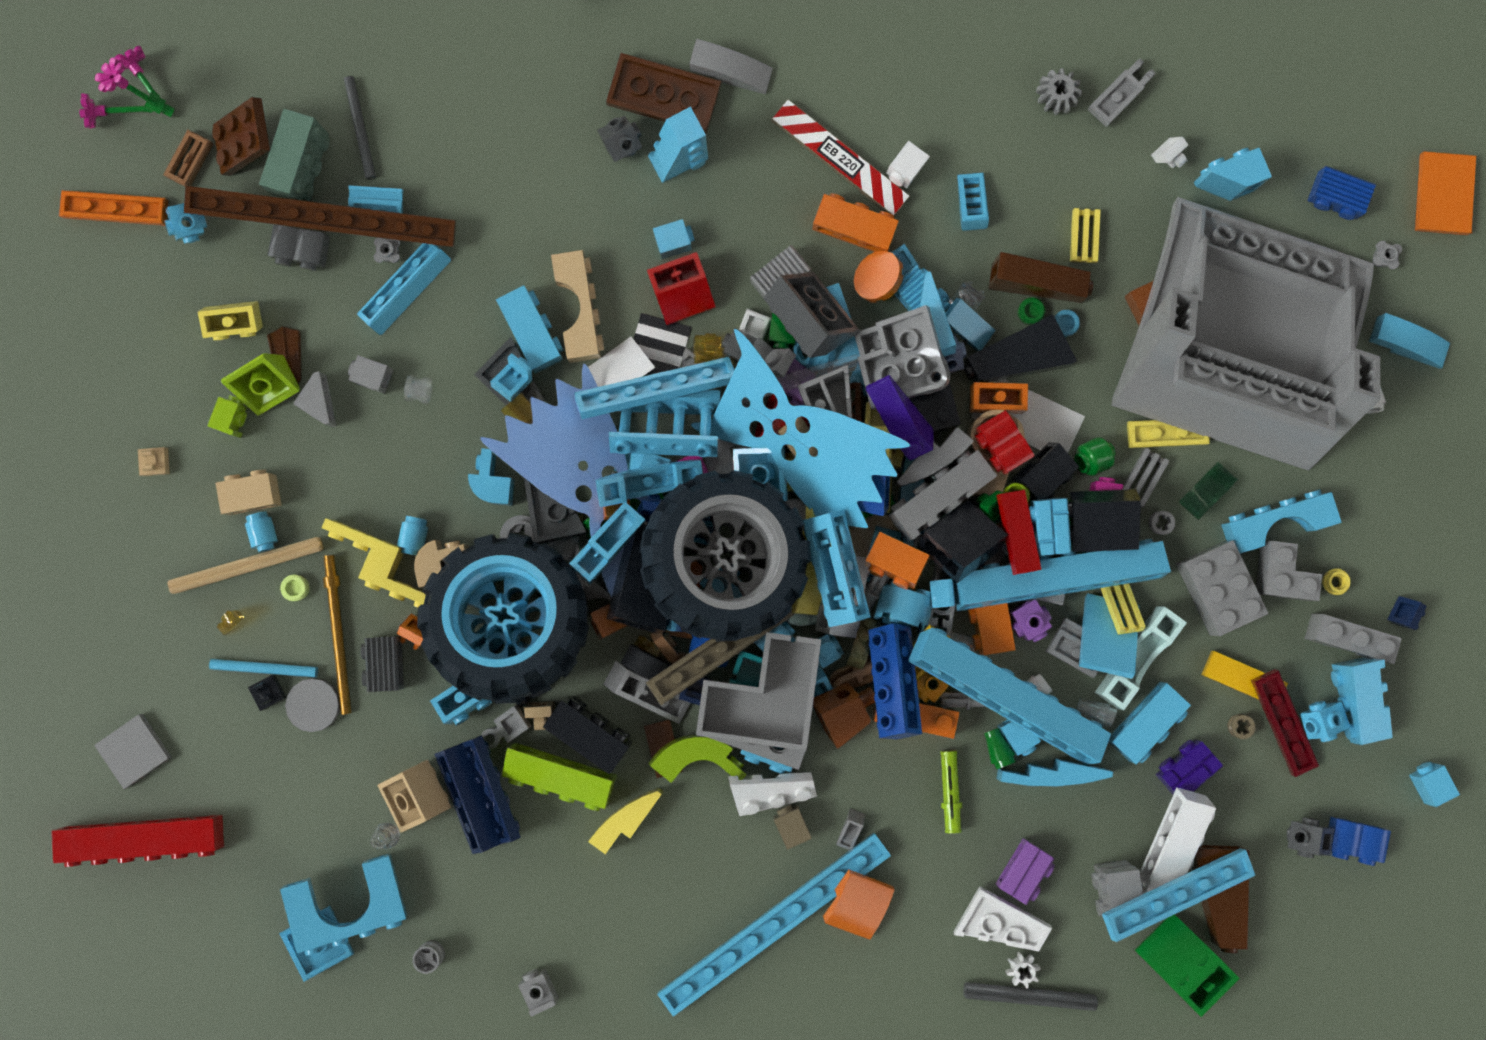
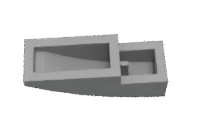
(730, 66)
(936, 459)

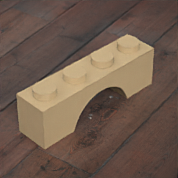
(581, 339)

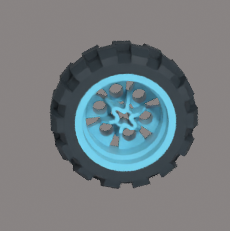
(470, 580)

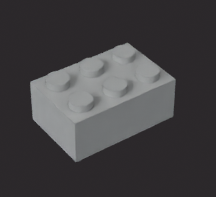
(1222, 588)

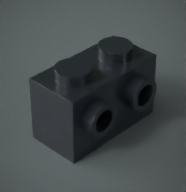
(1046, 471)

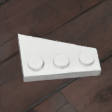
(765, 794)
(998, 920)

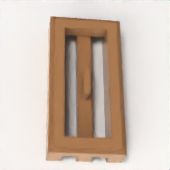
(196, 164)

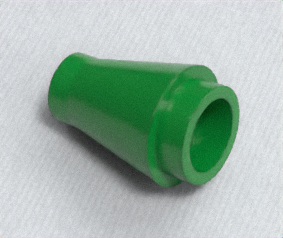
(999, 749)

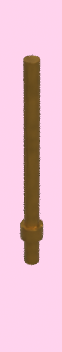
(332, 583)

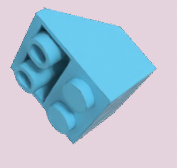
(1235, 176)

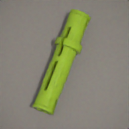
(952, 824)

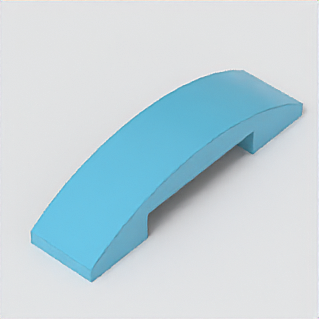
(645, 481)

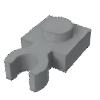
(509, 726)

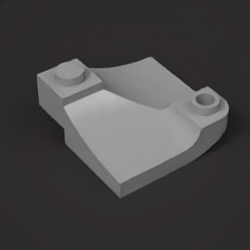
(906, 351)

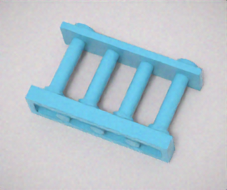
(701, 445)

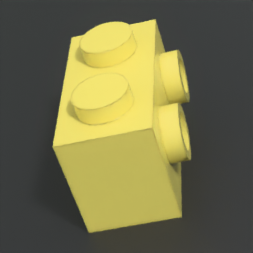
(230, 320)

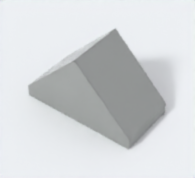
(316, 399)

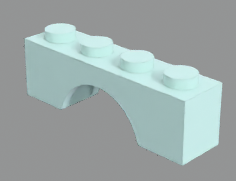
(1160, 632)

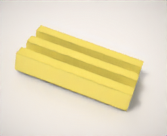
(1086, 213)
(1127, 607)

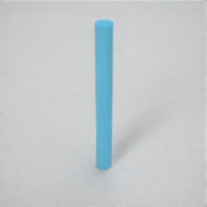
(266, 668)

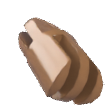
(852, 675)

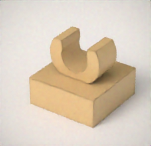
(153, 461)
(539, 712)

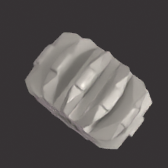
(1060, 81)

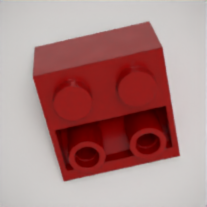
(681, 288)

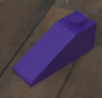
(901, 417)

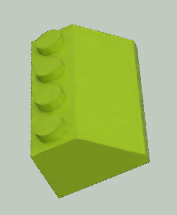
(558, 775)

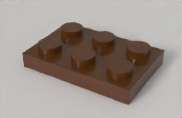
(241, 136)

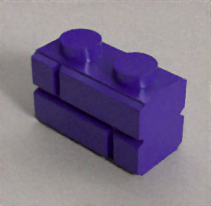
(1189, 768)

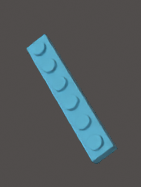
(654, 388)
(1178, 895)

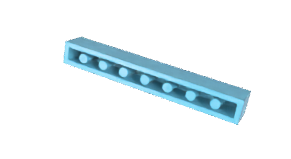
(1062, 575)
(1009, 696)

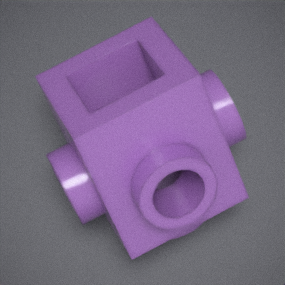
(1021, 616)

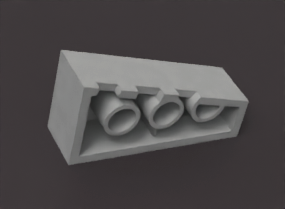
(942, 495)

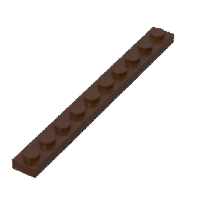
(319, 216)

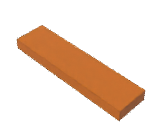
(113, 208)

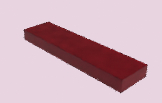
(1285, 723)

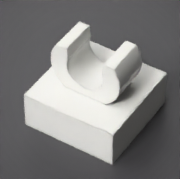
(1171, 152)

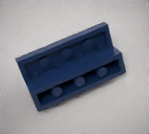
(478, 795)

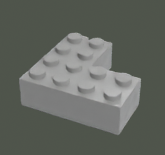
(775, 711)

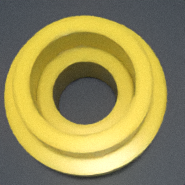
(1344, 581)

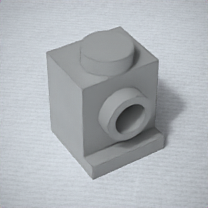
(542, 981)

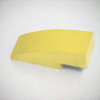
(624, 820)

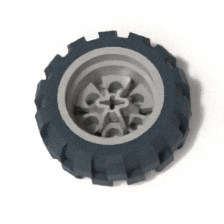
(774, 538)

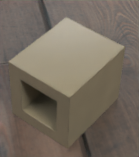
(791, 826)

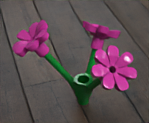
(112, 78)

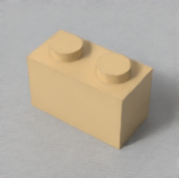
(248, 493)

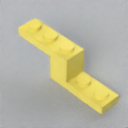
(380, 563)

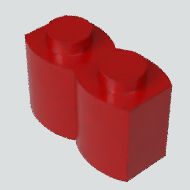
(1004, 443)

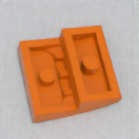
(859, 904)

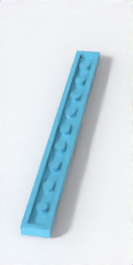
(770, 926)

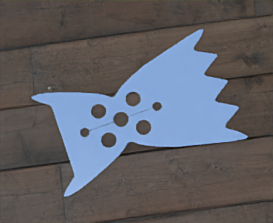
(552, 448)

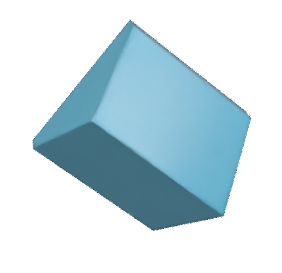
(942, 593)

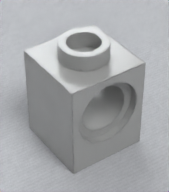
(370, 374)

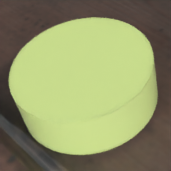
(294, 587)

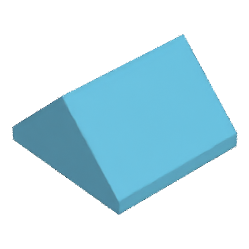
(761, 465)

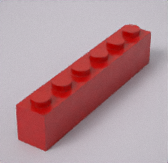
(137, 839)

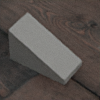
(851, 829)

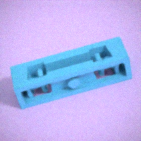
(836, 569)

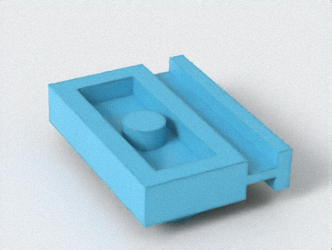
(376, 198)

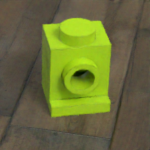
(228, 416)

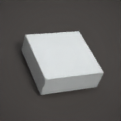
(755, 324)

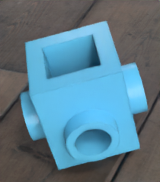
(176, 228)
(1324, 720)

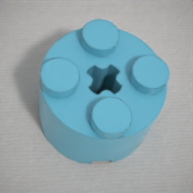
(904, 607)

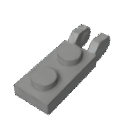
(1119, 94)

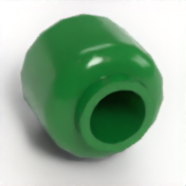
(1095, 456)

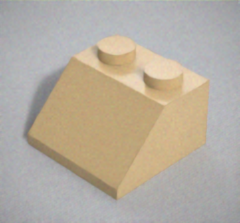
(414, 796)

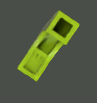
(691, 748)

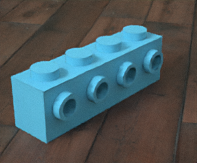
(455, 706)

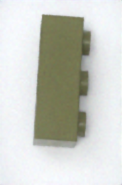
(860, 644)

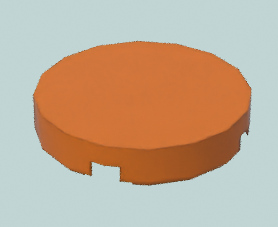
(878, 276)

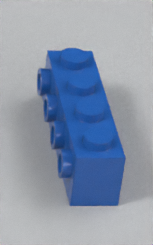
(894, 682)

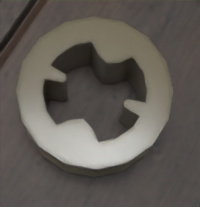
(1249, 728)

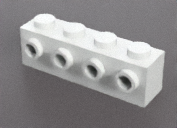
(1177, 839)

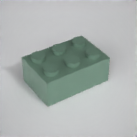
(295, 157)

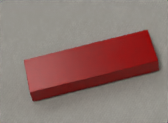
(1021, 537)

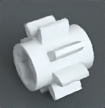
(1022, 977)

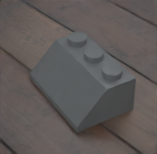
(810, 313)

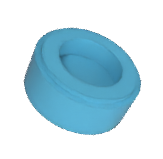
(1068, 322)

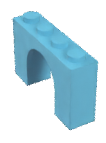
(312, 929)

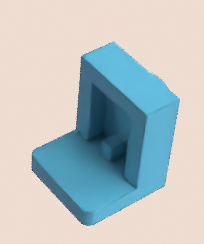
(512, 378)

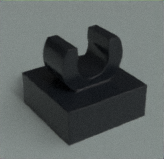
(267, 692)

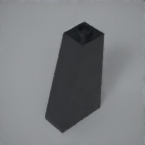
(1026, 352)
(630, 600)

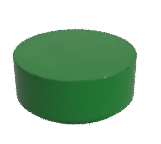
(1031, 311)

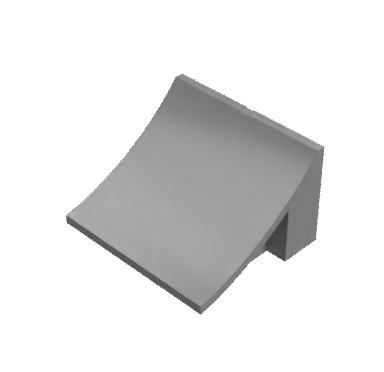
(1252, 338)

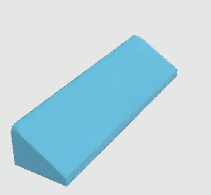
(403, 287)

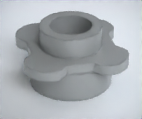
(390, 256)
(1381, 260)

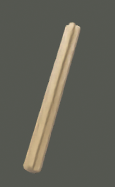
(245, 565)

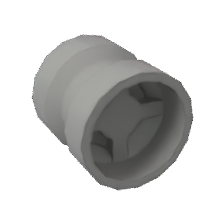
(423, 957)

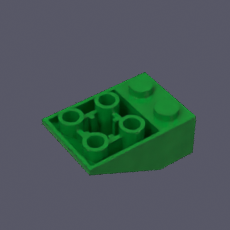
(1187, 964)

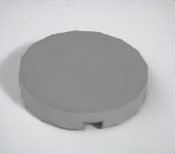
(312, 705)

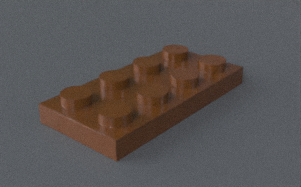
(661, 90)

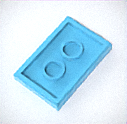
(1101, 645)

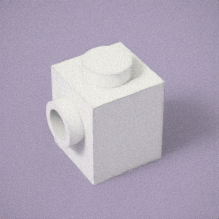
(907, 165)

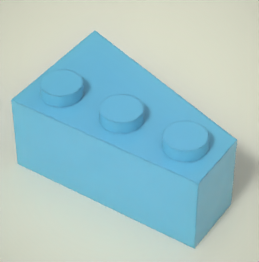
(681, 146)
(1362, 699)

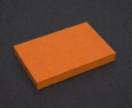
(1445, 193)

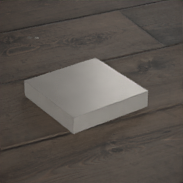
(133, 751)

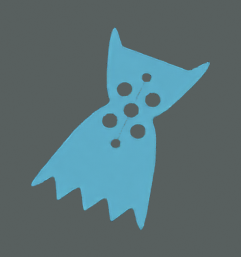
(846, 447)

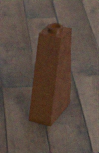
(1039, 278)
(1228, 910)

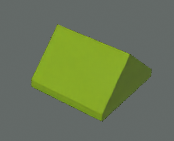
(262, 382)

